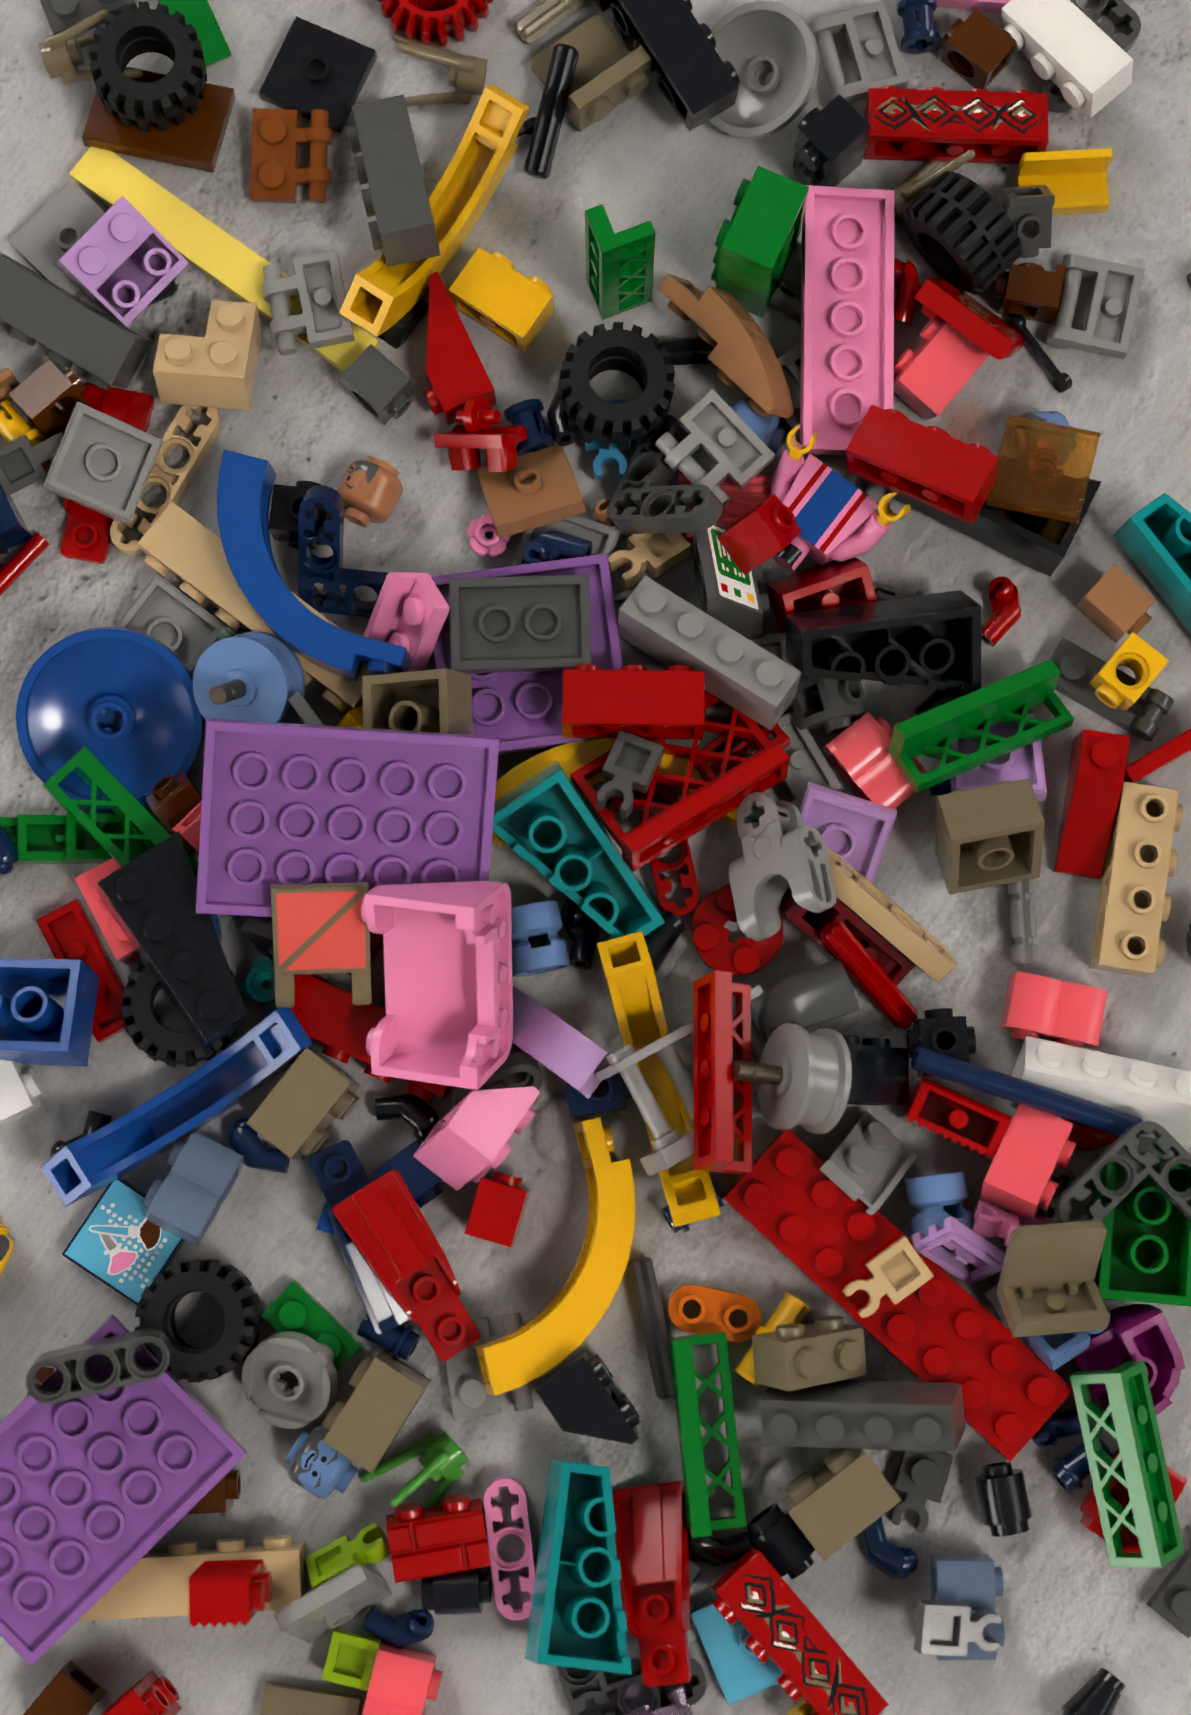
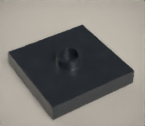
(318, 72)

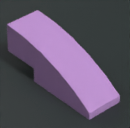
(556, 1044)

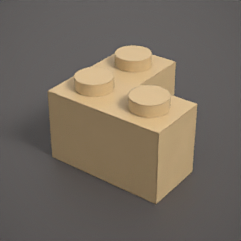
(212, 368)

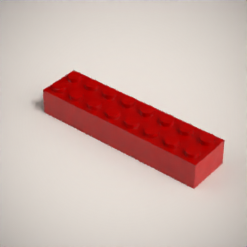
(933, 1331)

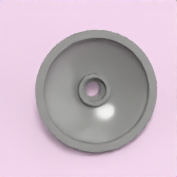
(759, 41)

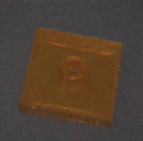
(1044, 469)

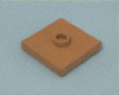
(532, 493)

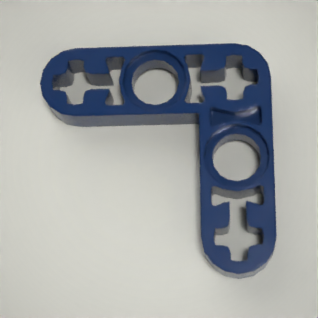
(330, 570)

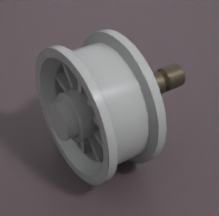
(801, 1078)

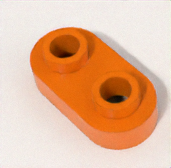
(714, 1312)

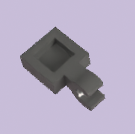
(23, 462)

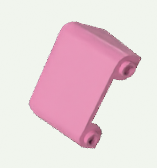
(443, 981)

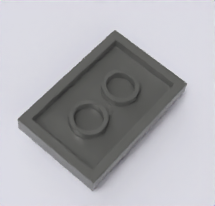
(519, 623)

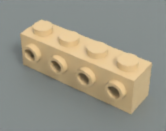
(1136, 880)

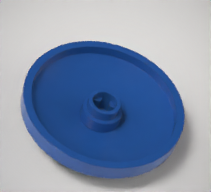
(118, 699)

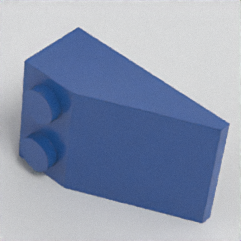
(47, 1011)

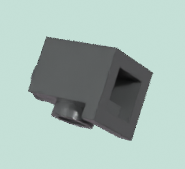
(1027, 204)

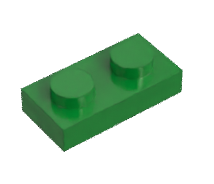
(300, 1312)

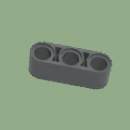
(78, 1378)

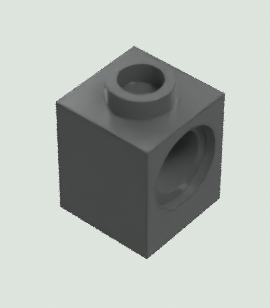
(378, 385)

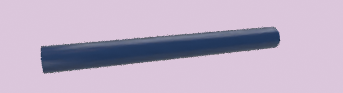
(1021, 1091)

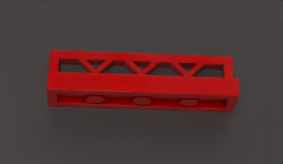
(714, 1074)

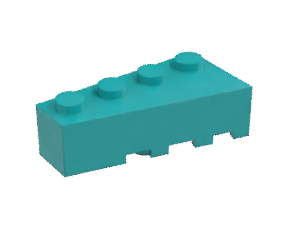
(1161, 548)
(566, 843)
(577, 1585)

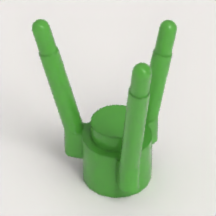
(441, 1459)

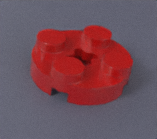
(712, 943)

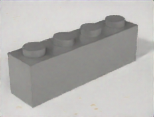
(733, 665)

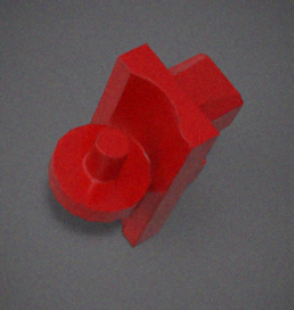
(478, 434)

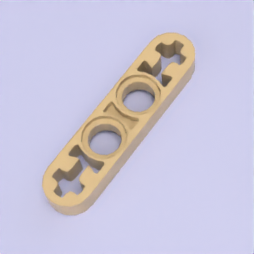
(173, 480)
(890, 919)

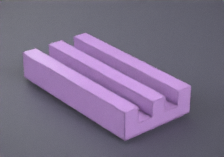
(967, 1247)

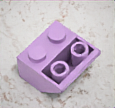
(122, 262)

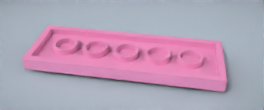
(845, 312)

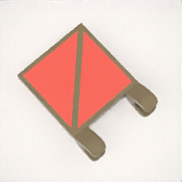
(320, 933)

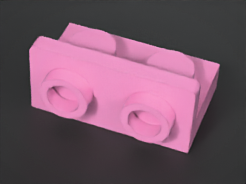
(409, 615)

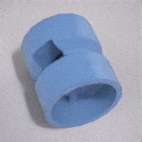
(535, 922)
(936, 1199)

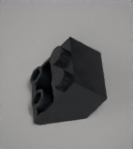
(584, 1402)

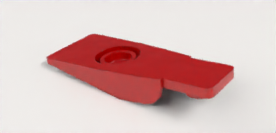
(86, 530)
(408, 1261)
(655, 1577)

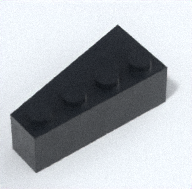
(894, 641)

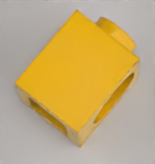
(1141, 659)

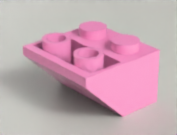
(476, 1134)

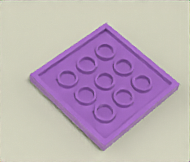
(527, 706)

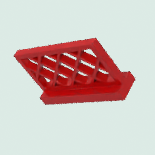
(704, 805)

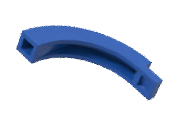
(243, 524)
(179, 1110)

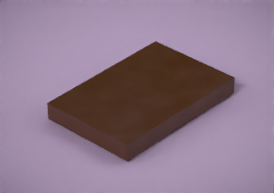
(189, 145)

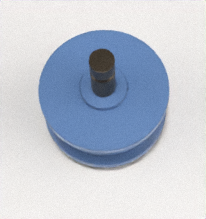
(248, 678)

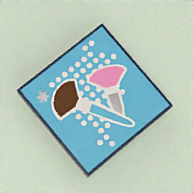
(121, 1244)

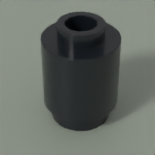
(1004, 1499)
(781, 1541)
(456, 1592)

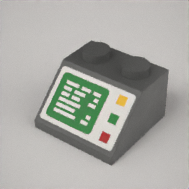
(725, 589)

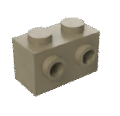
(809, 1354)

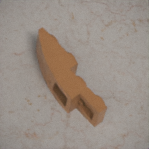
(739, 343)

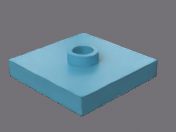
(732, 1661)

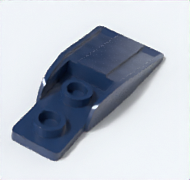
(338, 1177)

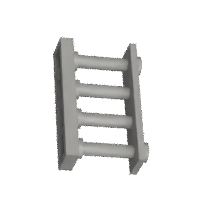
(669, 1144)

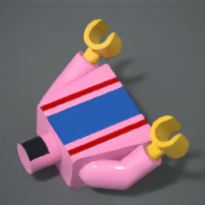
(831, 511)

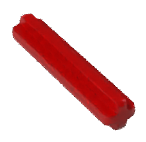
(868, 974)

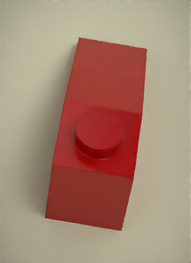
(452, 361)
(1090, 802)

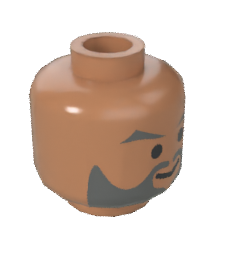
(369, 491)

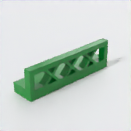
(618, 263)
(976, 711)
(113, 796)
(690, 1437)
(1143, 1466)

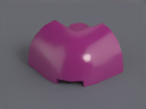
(1135, 1334)

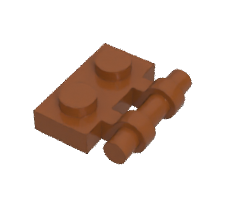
(275, 156)

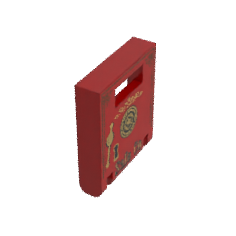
(969, 317)

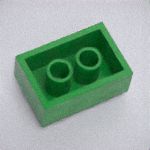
(759, 238)
(1145, 1241)

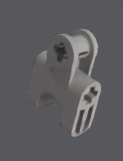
(777, 857)

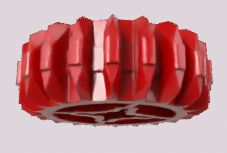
(435, 17)

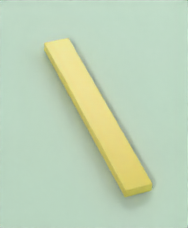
(200, 242)

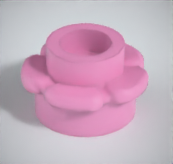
(479, 543)

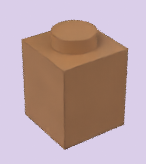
(1117, 604)

